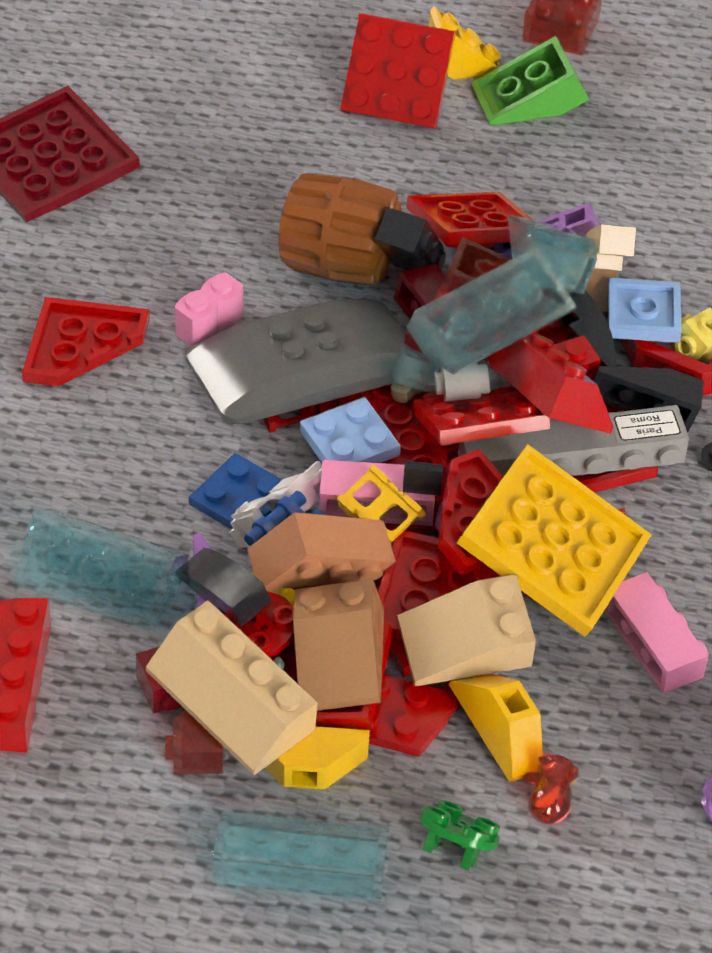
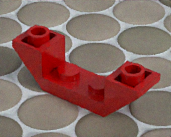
(652, 355)

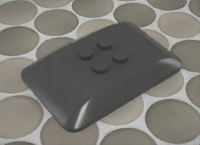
(298, 358)

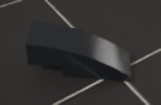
(591, 323)
(225, 585)

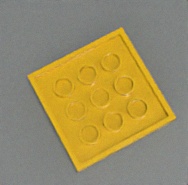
(556, 539)

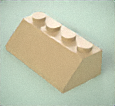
(232, 688)

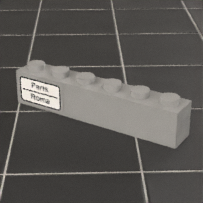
(637, 441)

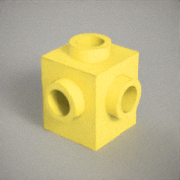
(696, 336)

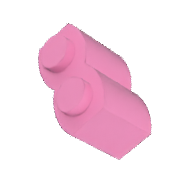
(209, 309)

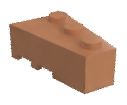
(321, 551)

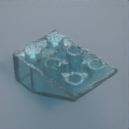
(565, 249)

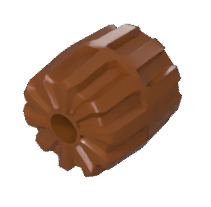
(333, 226)

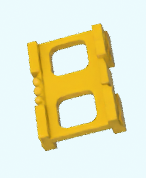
(389, 497)

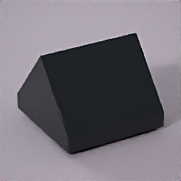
(423, 478)

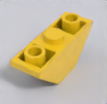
(469, 54)
(504, 720)
(321, 758)

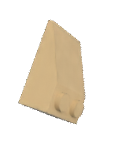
(468, 632)

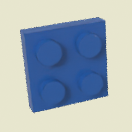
(231, 487)

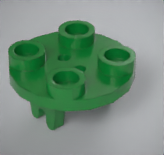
(454, 826)

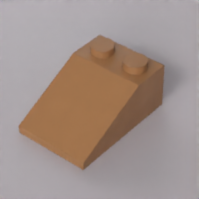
(339, 643)

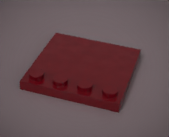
(57, 154)

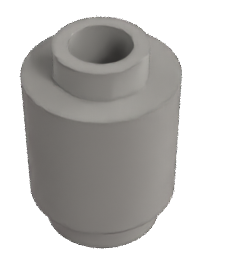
(463, 385)

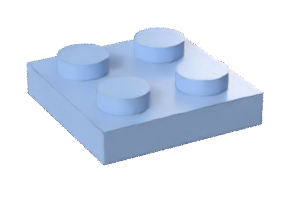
(644, 310)
(350, 434)

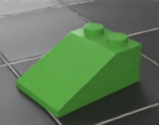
(531, 86)

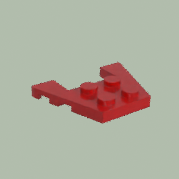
(410, 715)

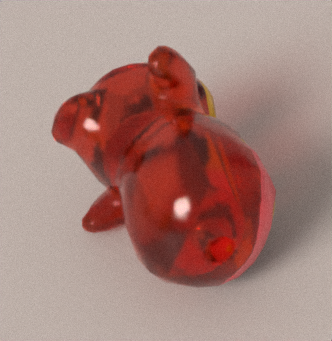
(552, 794)

